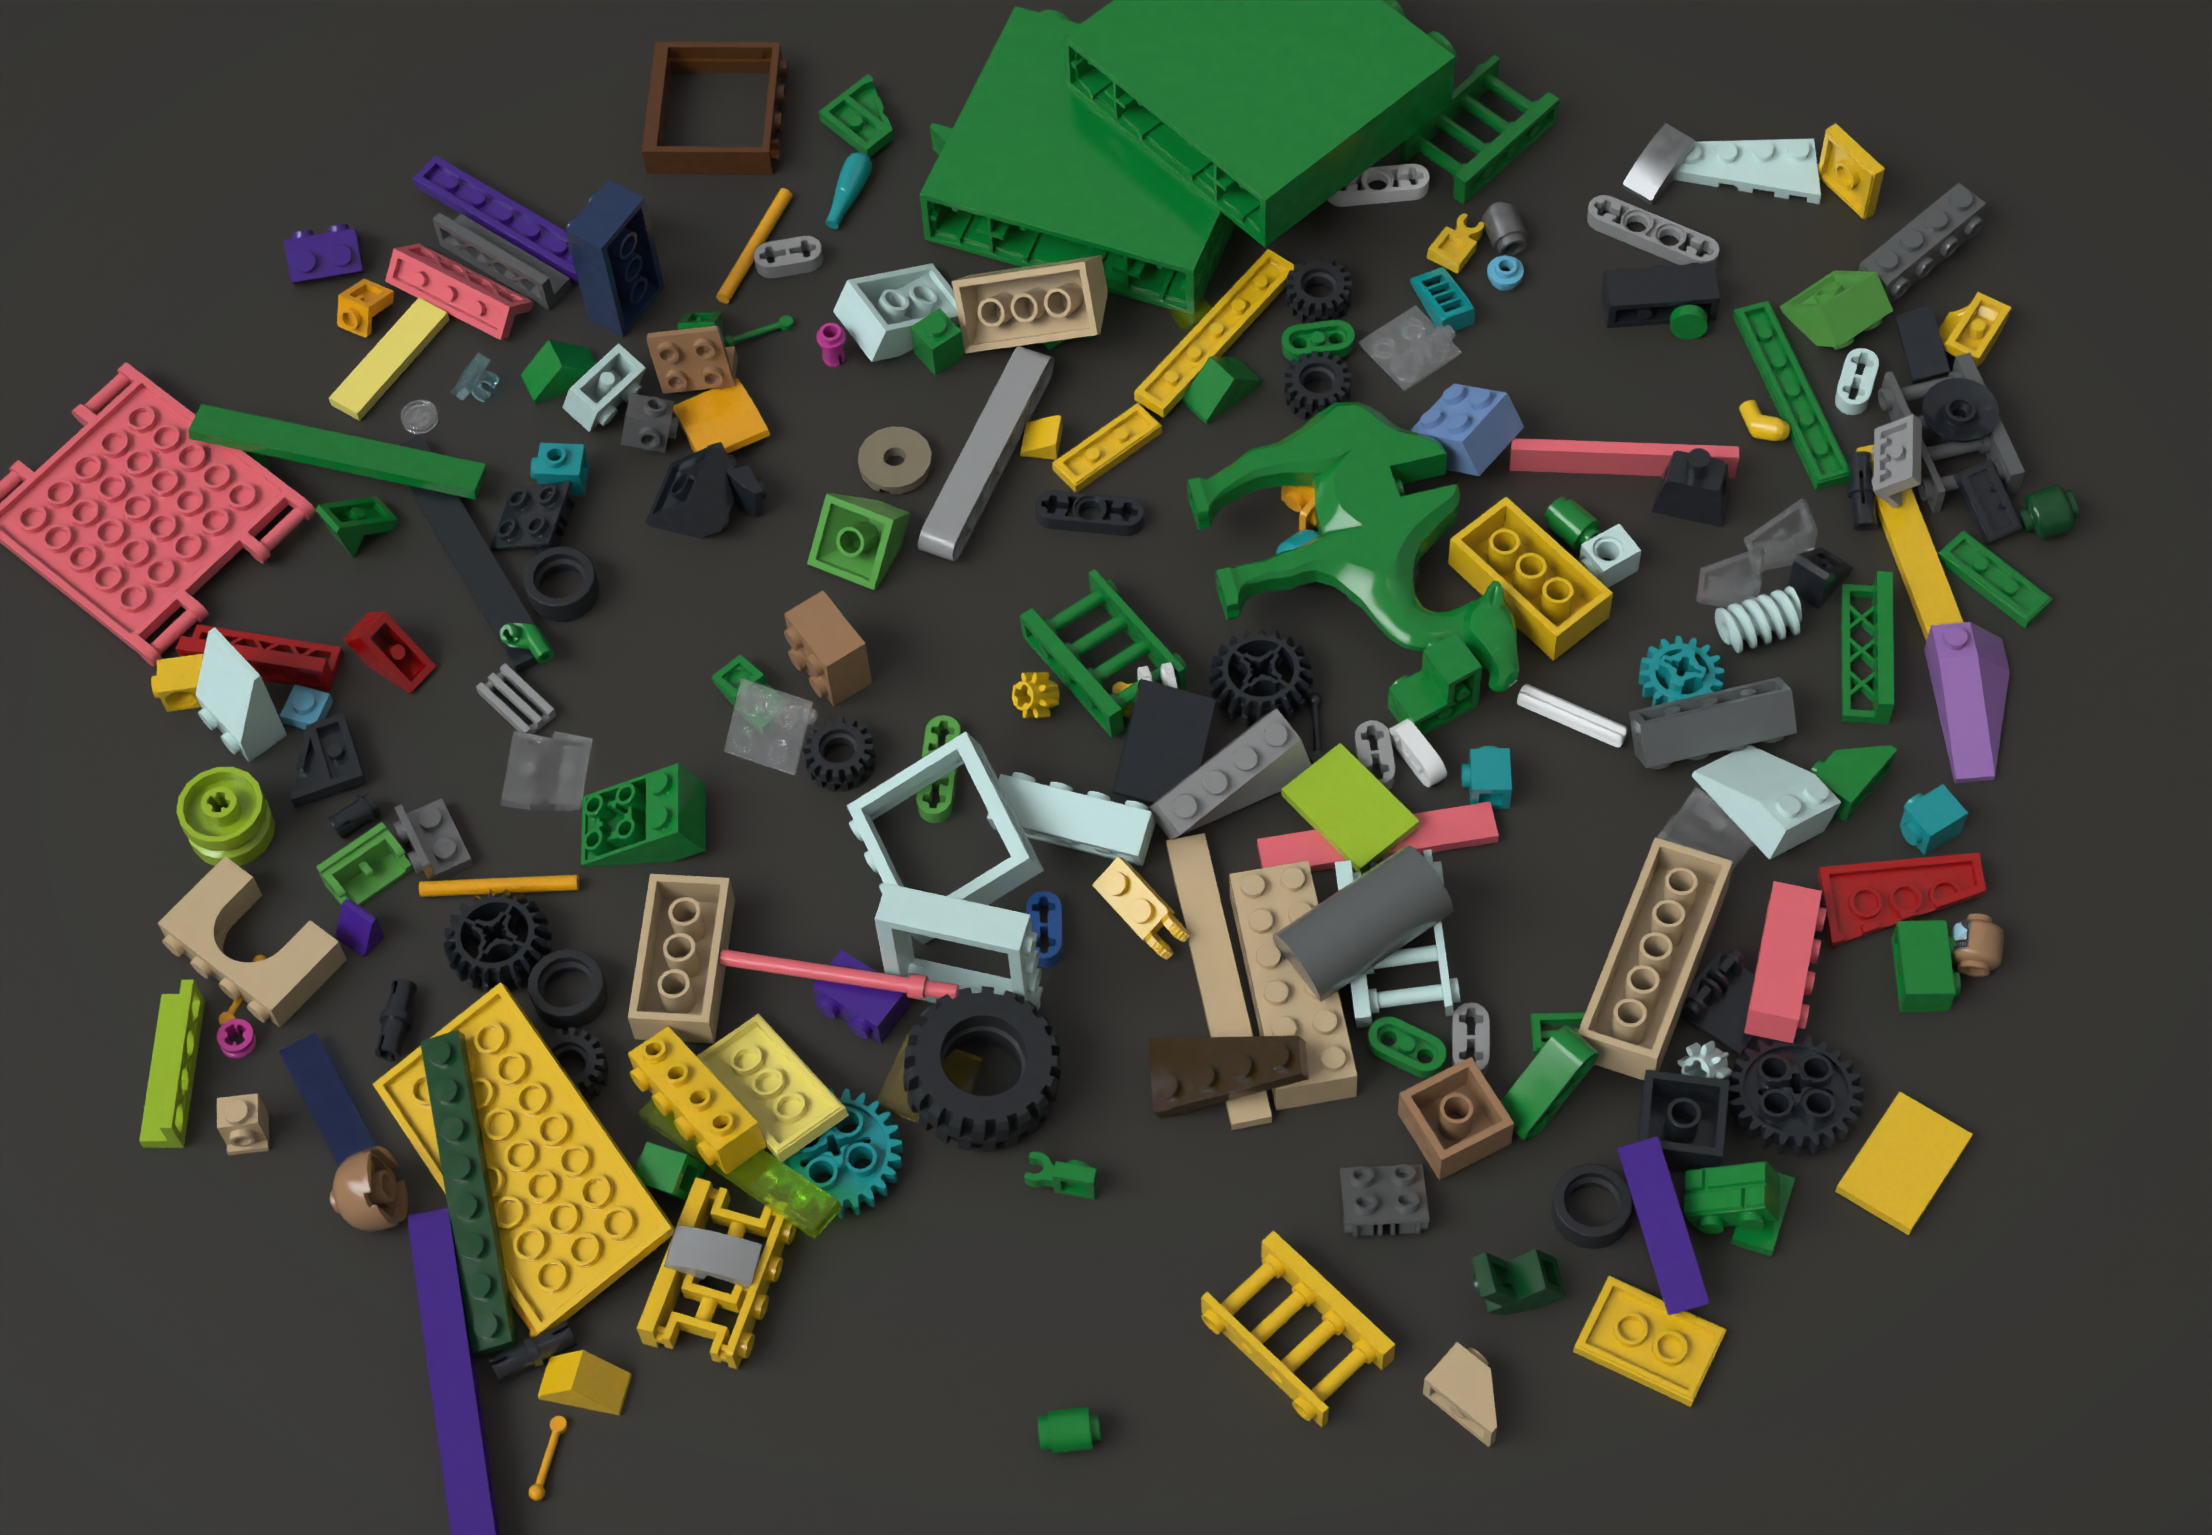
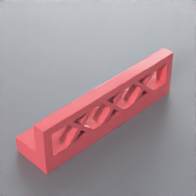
(456, 289)

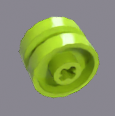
(225, 816)

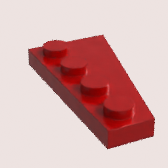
(1878, 894)

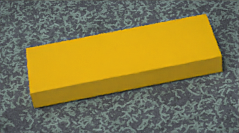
(1107, 447)

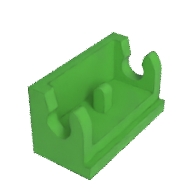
(365, 866)

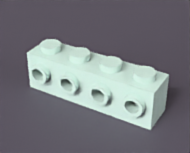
(1079, 820)

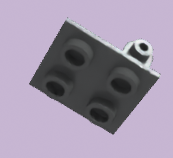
(1384, 1197)

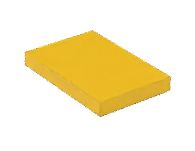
(1904, 1163)
(1644, 1343)

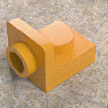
(360, 304)
(1301, 499)

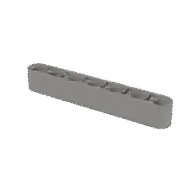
(986, 454)

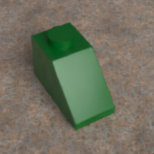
(1854, 774)

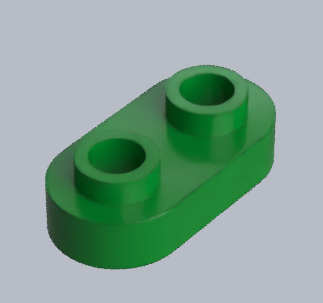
(1318, 338)
(1409, 1046)

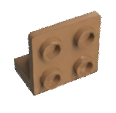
(692, 359)

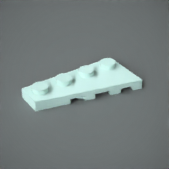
(1767, 165)

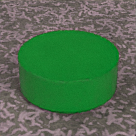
(1688, 322)

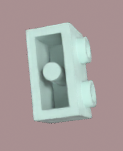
(603, 388)

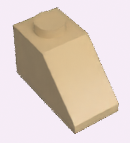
(1464, 1390)

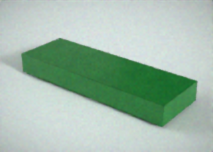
(1994, 579)

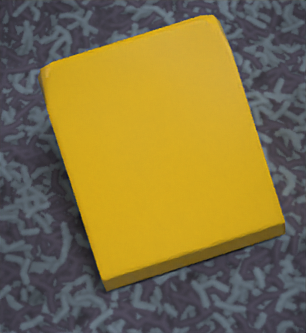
(1042, 438)

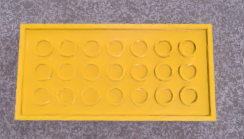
(559, 1184)

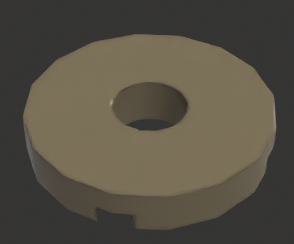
(889, 443)

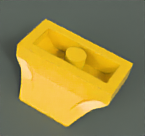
(1974, 327)

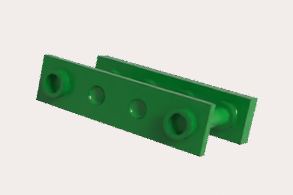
(1491, 156)
(1087, 683)

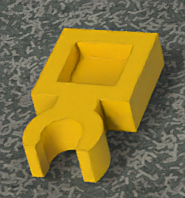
(1455, 247)

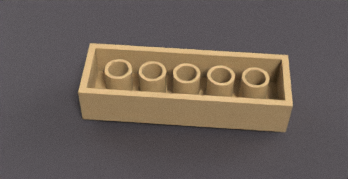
(1655, 957)
(1282, 1001)

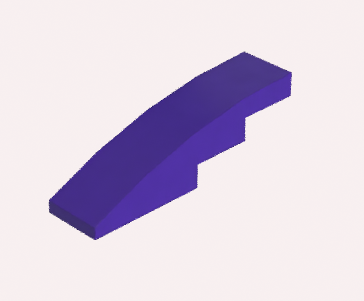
(1663, 1225)

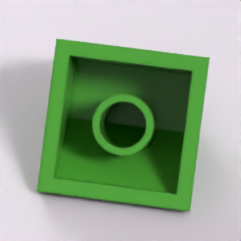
(1839, 307)

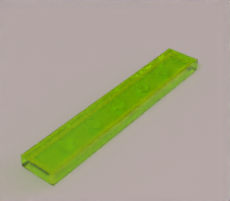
(764, 1179)

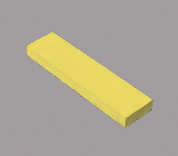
(389, 359)

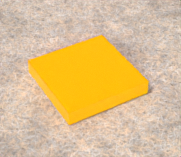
(1850, 171)

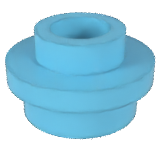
(1505, 279)

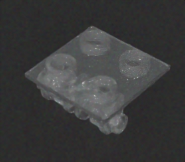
(1411, 347)
(769, 726)

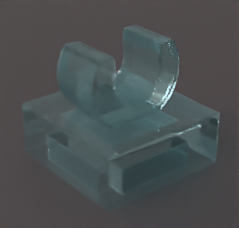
(473, 377)

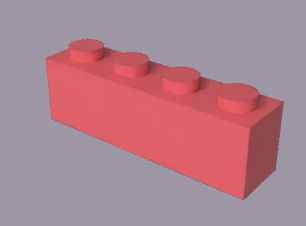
(1784, 962)

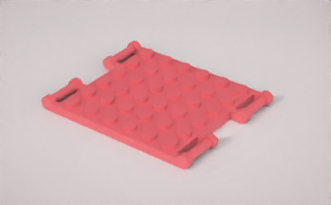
(141, 512)

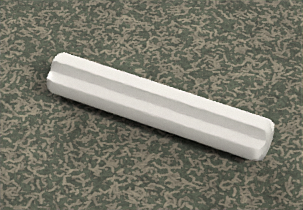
(1572, 715)

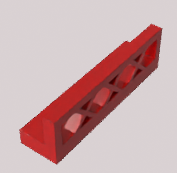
(270, 662)

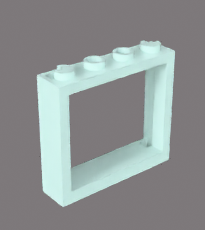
(961, 750)
(962, 922)

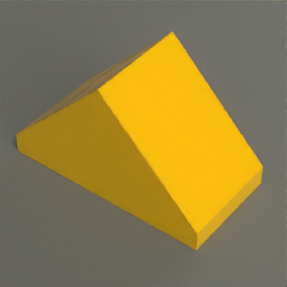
(585, 1382)

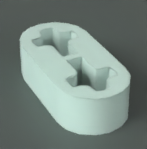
(1863, 383)

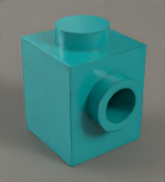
(562, 463)
(1488, 776)
(1932, 819)

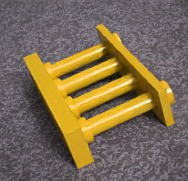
(1308, 1289)

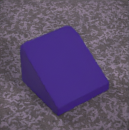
(358, 928)

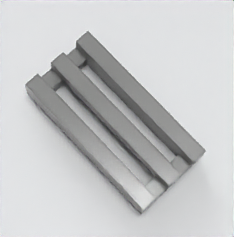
(497, 681)

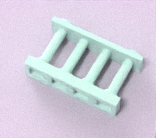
(1369, 1000)

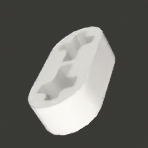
(1417, 753)

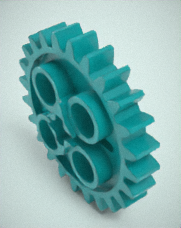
(848, 1183)

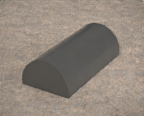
(1365, 922)

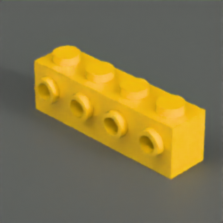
(696, 1100)

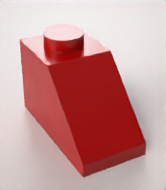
(389, 650)

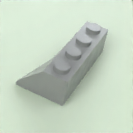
(1235, 777)

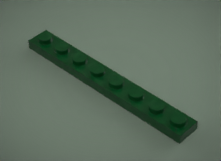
(468, 1194)

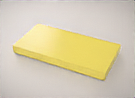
(773, 1086)

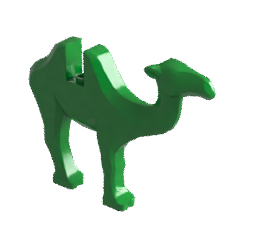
(1365, 529)

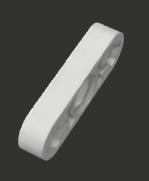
(1387, 174)

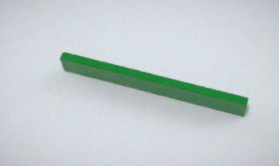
(338, 451)

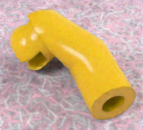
(1763, 426)

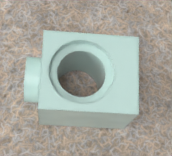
(1614, 545)

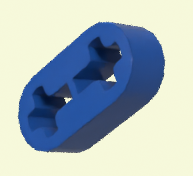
(1053, 928)

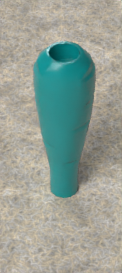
(849, 185)

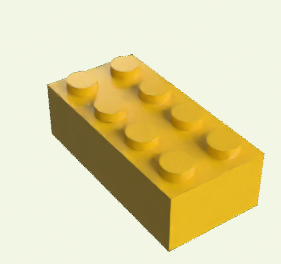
(1541, 582)

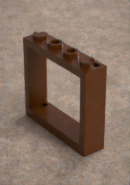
(713, 58)

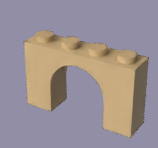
(269, 986)

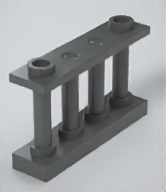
(1995, 445)

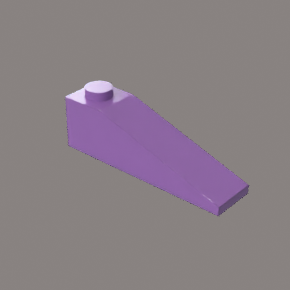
(1970, 693)

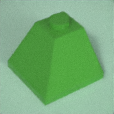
(858, 538)

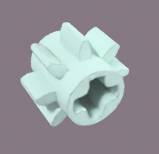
(1705, 1061)

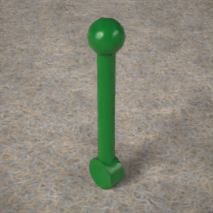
(785, 323)

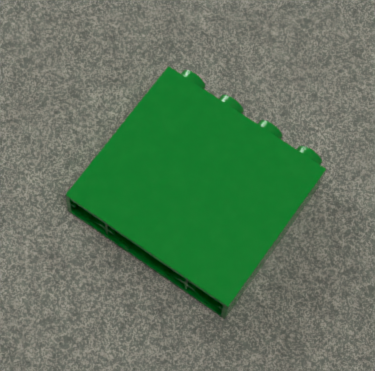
(1262, 97)
(1053, 180)

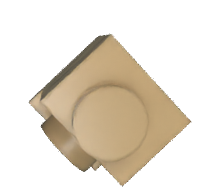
(243, 1123)

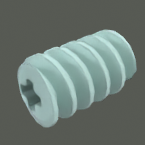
(1759, 618)

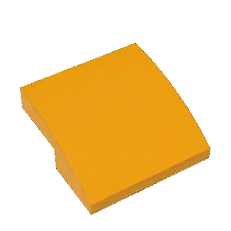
(721, 416)

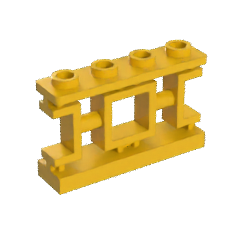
(662, 1325)

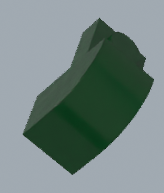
(1518, 1283)

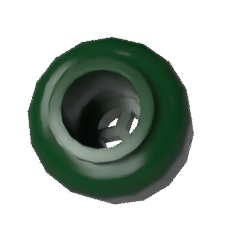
(2049, 512)

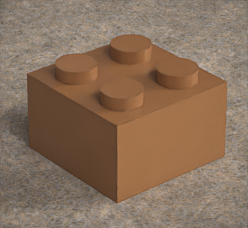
(827, 649)
(1455, 1118)

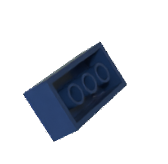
(615, 257)

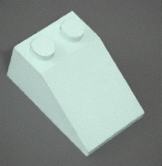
(886, 305)
(236, 700)
(1769, 798)

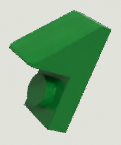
(355, 518)

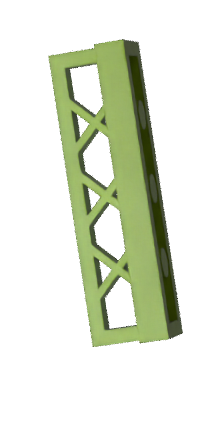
(173, 1068)

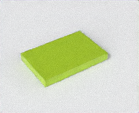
(1350, 808)

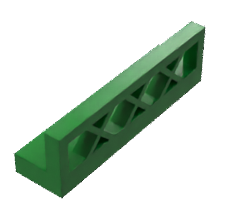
(1882, 650)

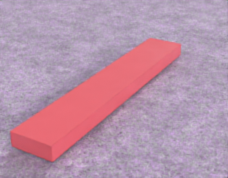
(1606, 457)
(1438, 831)

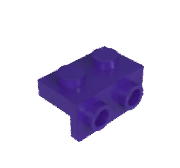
(323, 255)

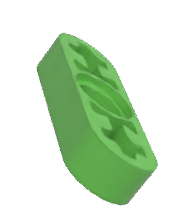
(945, 784)

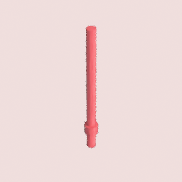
(915, 986)

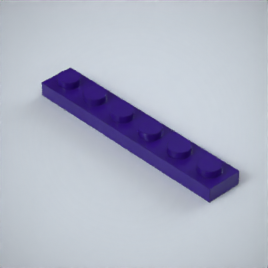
(497, 213)

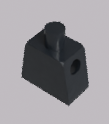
(1694, 488)

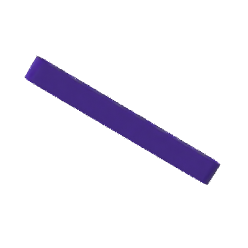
(452, 1377)

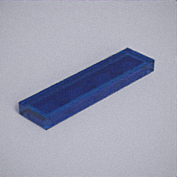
(326, 1098)

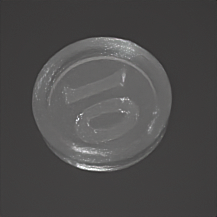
(419, 416)

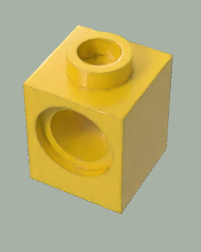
(177, 682)

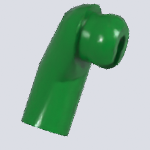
(527, 637)

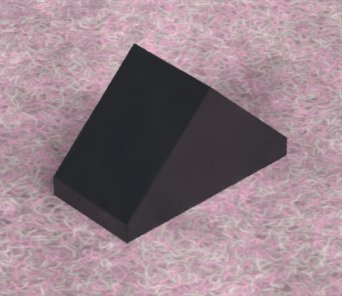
(1817, 575)

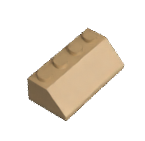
(1031, 304)

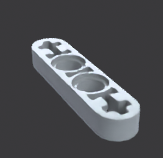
(1655, 229)

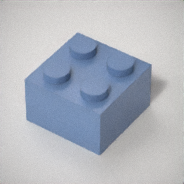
(1471, 426)

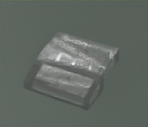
(546, 772)
(1707, 828)

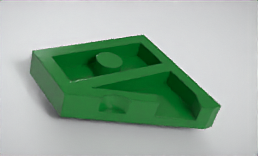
(859, 117)

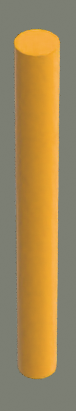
(759, 237)
(498, 885)

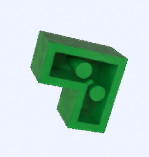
(1441, 690)

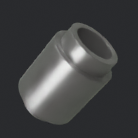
(1505, 229)

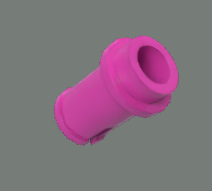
(831, 339)

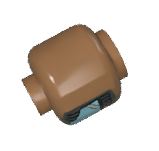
(1977, 945)

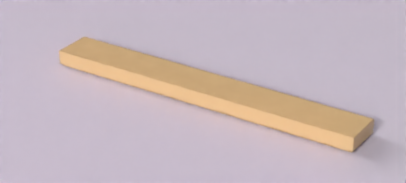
(1214, 960)

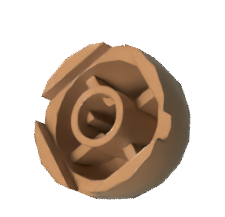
(368, 1191)

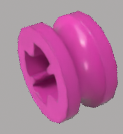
(230, 1027)

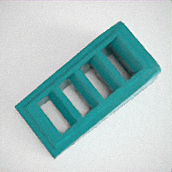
(1457, 318)

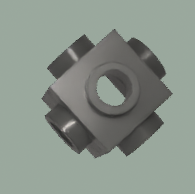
(648, 423)

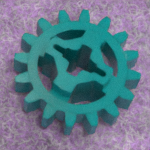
(1679, 671)

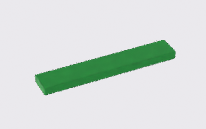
(1792, 395)

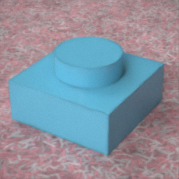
(305, 707)

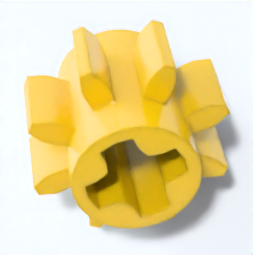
(1035, 694)

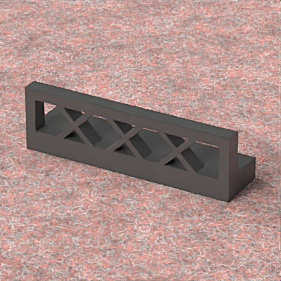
(502, 260)

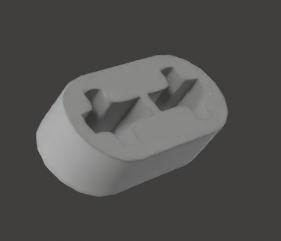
(788, 257)
(1382, 755)
(1479, 1041)

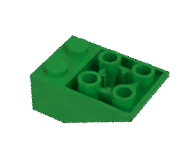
(645, 819)

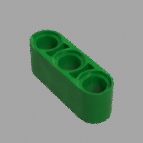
(1548, 1081)

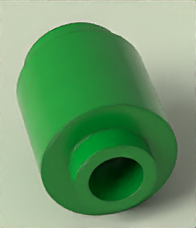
(1571, 522)
(1068, 1430)

